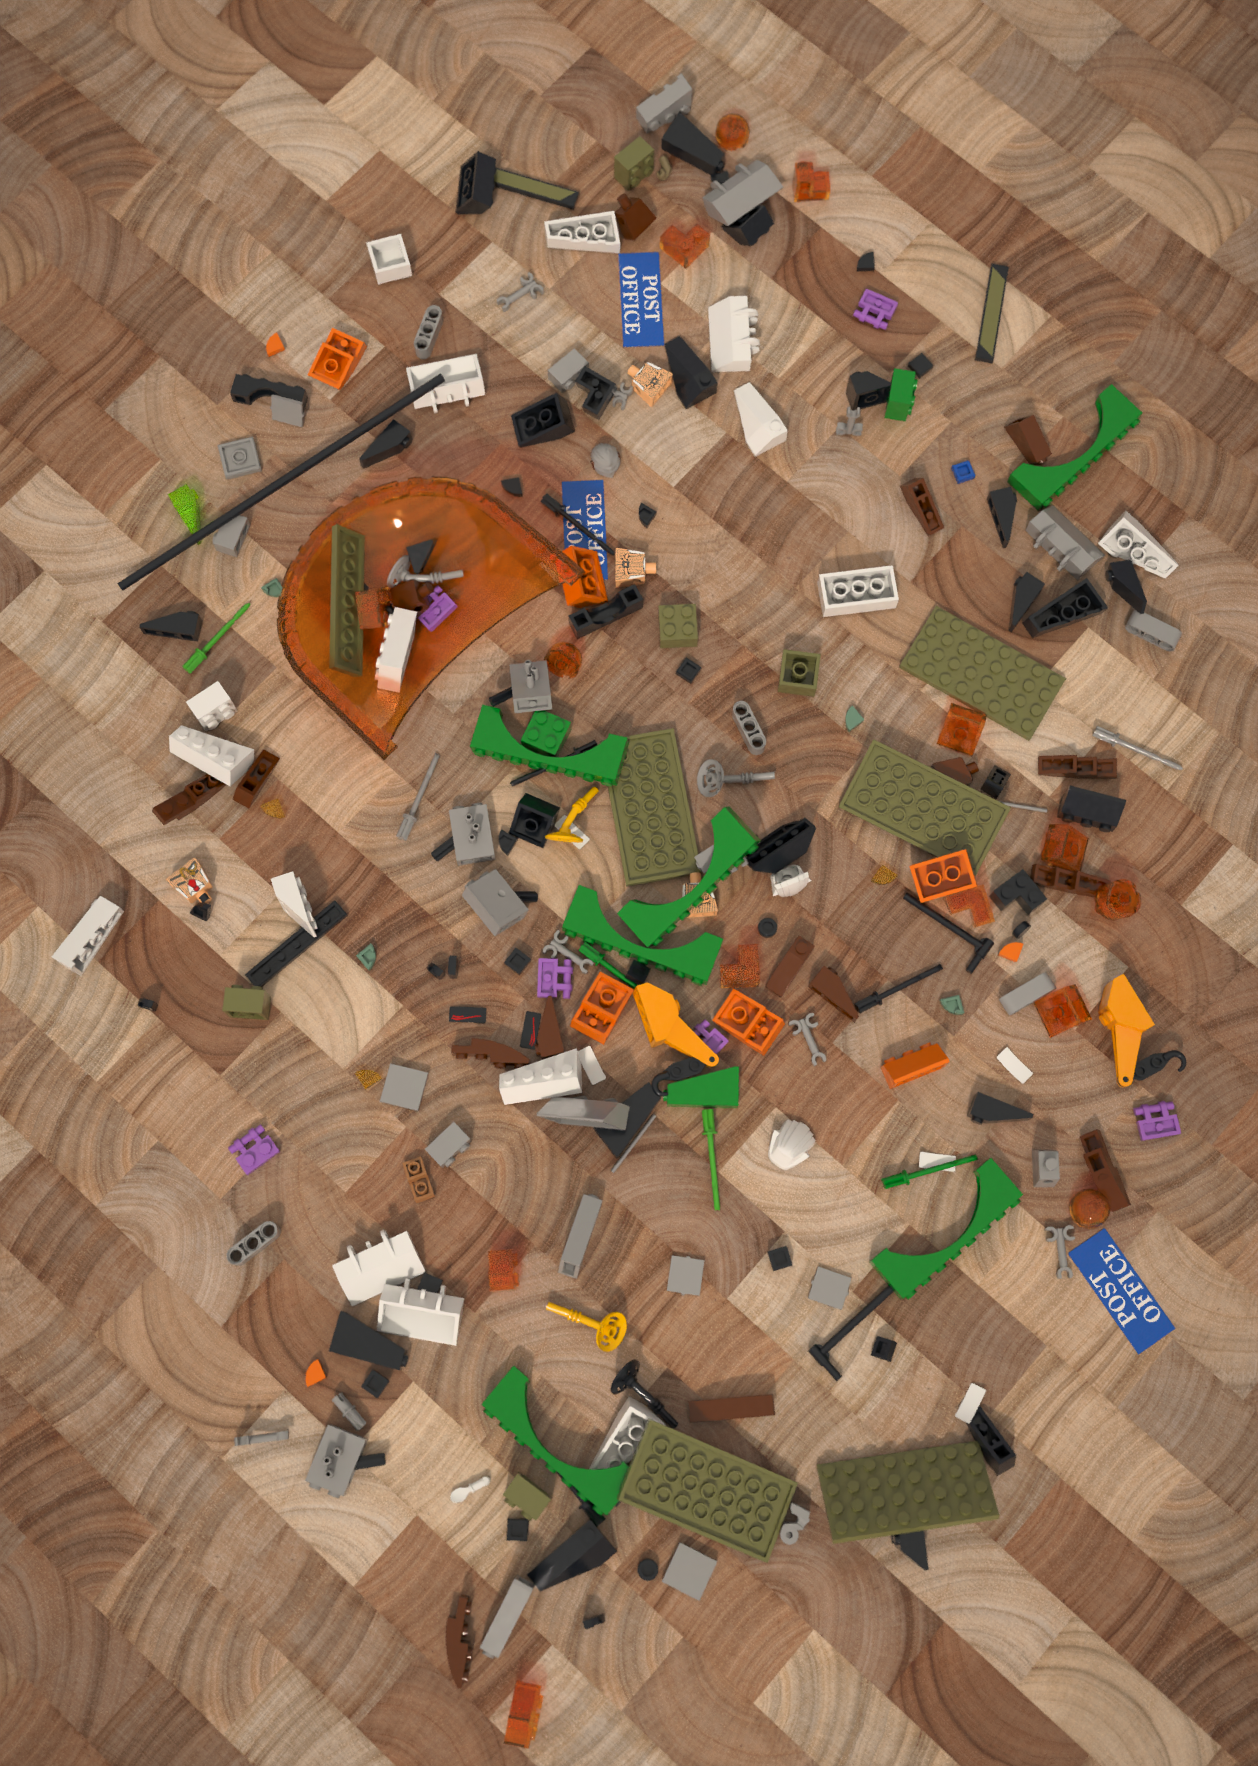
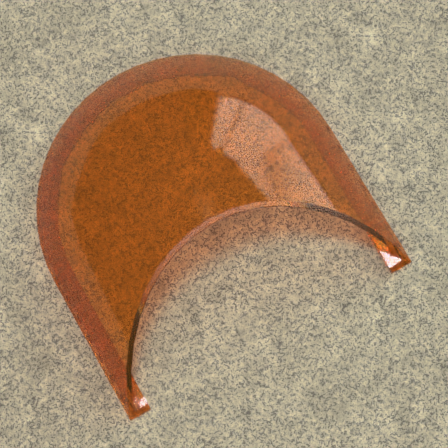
(476, 532)

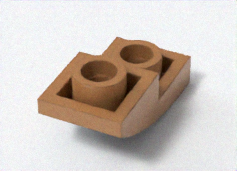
(418, 1179)

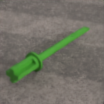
(200, 655)
(709, 1130)

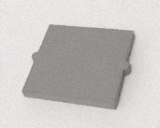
(287, 410)
(685, 1275)
(829, 1288)

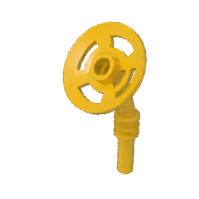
(564, 832)
(603, 1327)

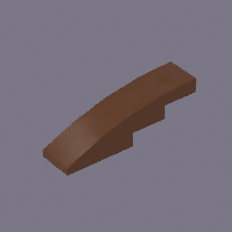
(1077, 767)
(1066, 881)
(731, 1408)

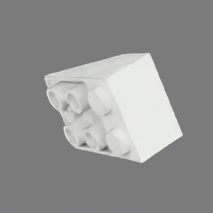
(293, 900)

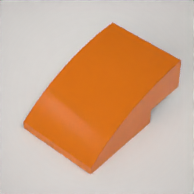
(337, 359)
(601, 1008)
(749, 1021)

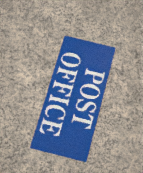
(641, 299)
(585, 504)
(1121, 1291)

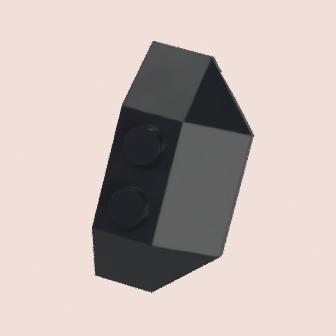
(782, 846)

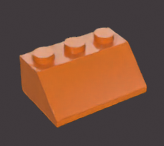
(590, 587)
(914, 1065)

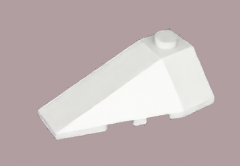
(759, 421)
(1133, 542)

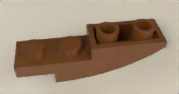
(189, 800)
(499, 1054)
(1102, 1170)
(457, 1649)

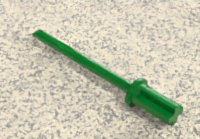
(597, 958)
(904, 1178)

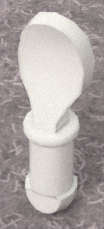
(461, 1493)

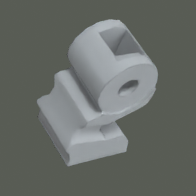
(789, 1530)

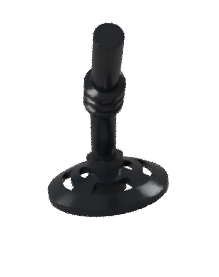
(630, 1381)

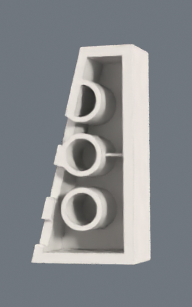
(585, 233)
(212, 754)
(88, 935)
(543, 1079)

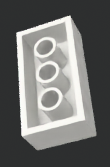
(857, 591)
(395, 649)

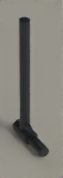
(982, 946)
(820, 1352)

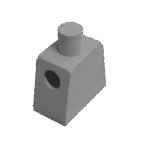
(1045, 1167)

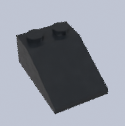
(543, 421)

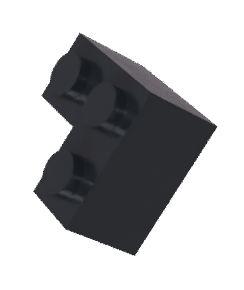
(599, 389)
(1019, 889)

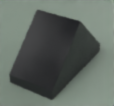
(420, 554)
(995, 781)

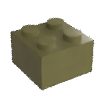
(634, 163)
(677, 625)
(799, 673)
(246, 1003)
(526, 1496)

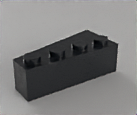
(1069, 608)

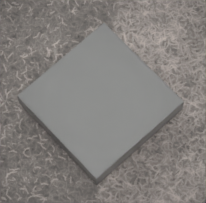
(239, 458)
(404, 1087)
(689, 1571)

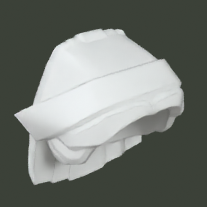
(789, 881)
(790, 1144)

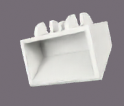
(730, 334)
(461, 382)
(385, 1263)
(420, 1313)

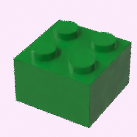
(901, 395)
(546, 734)

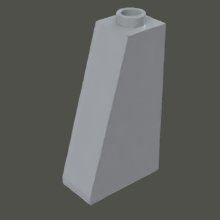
(580, 1236)
(506, 1617)

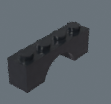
(248, 389)
(589, 620)

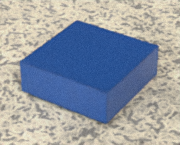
(963, 472)

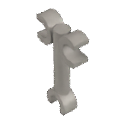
(529, 286)
(622, 396)
(850, 427)
(557, 945)
(804, 1025)
(1059, 1235)
(246, 1440)

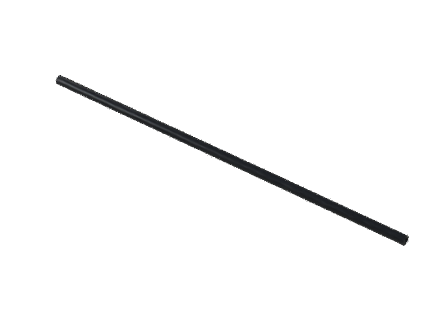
(280, 482)

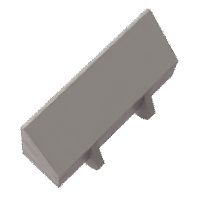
(741, 192)
(1063, 542)
(586, 1112)

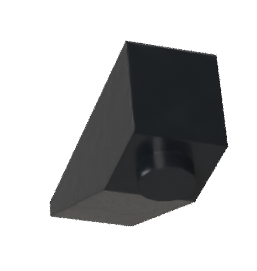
(388, 444)
(1002, 507)
(1126, 584)
(1024, 595)
(177, 625)
(990, 1110)
(992, 1444)

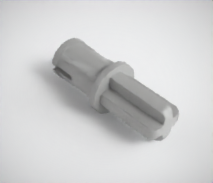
(349, 1411)

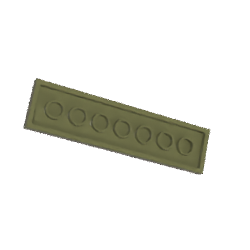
(346, 579)

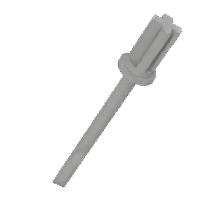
(1113, 738)
(409, 819)

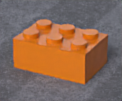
(943, 875)

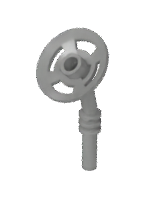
(401, 573)
(718, 780)

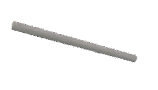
(1024, 807)
(633, 1143)

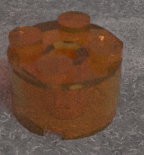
(1117, 900)

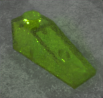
(187, 507)

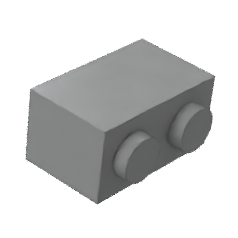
(567, 370)
(231, 536)
(448, 1145)

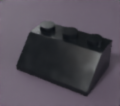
(476, 184)
(1091, 809)

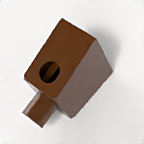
(633, 217)
(412, 596)
(957, 769)

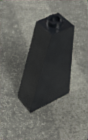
(692, 146)
(641, 1106)
(366, 1344)

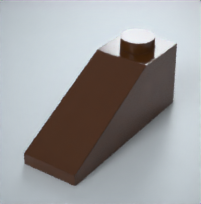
(922, 505)
(255, 779)
(790, 966)
(832, 990)
(549, 1035)

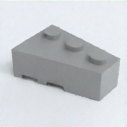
(665, 106)

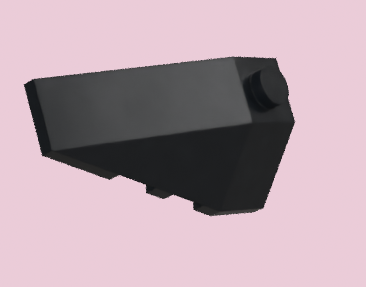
(690, 374)
(576, 1555)

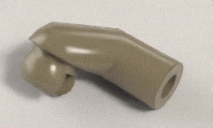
(666, 169)

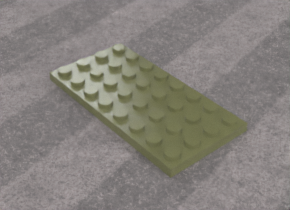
(982, 673)
(923, 805)
(653, 811)
(707, 1490)
(906, 1492)

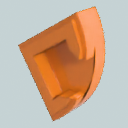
(274, 345)
(1011, 951)
(315, 1373)

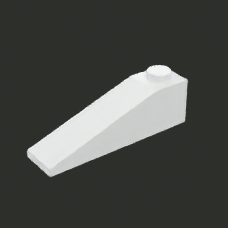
(624, 1435)

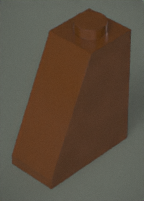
(1029, 439)

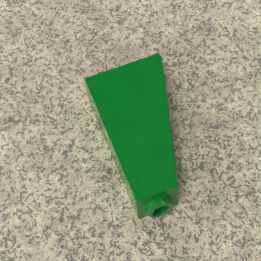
(710, 1090)

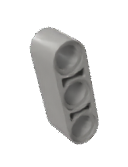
(428, 339)
(1153, 631)
(749, 719)
(1027, 993)
(263, 1241)

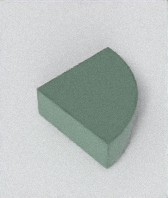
(272, 588)
(853, 719)
(367, 956)
(952, 1005)

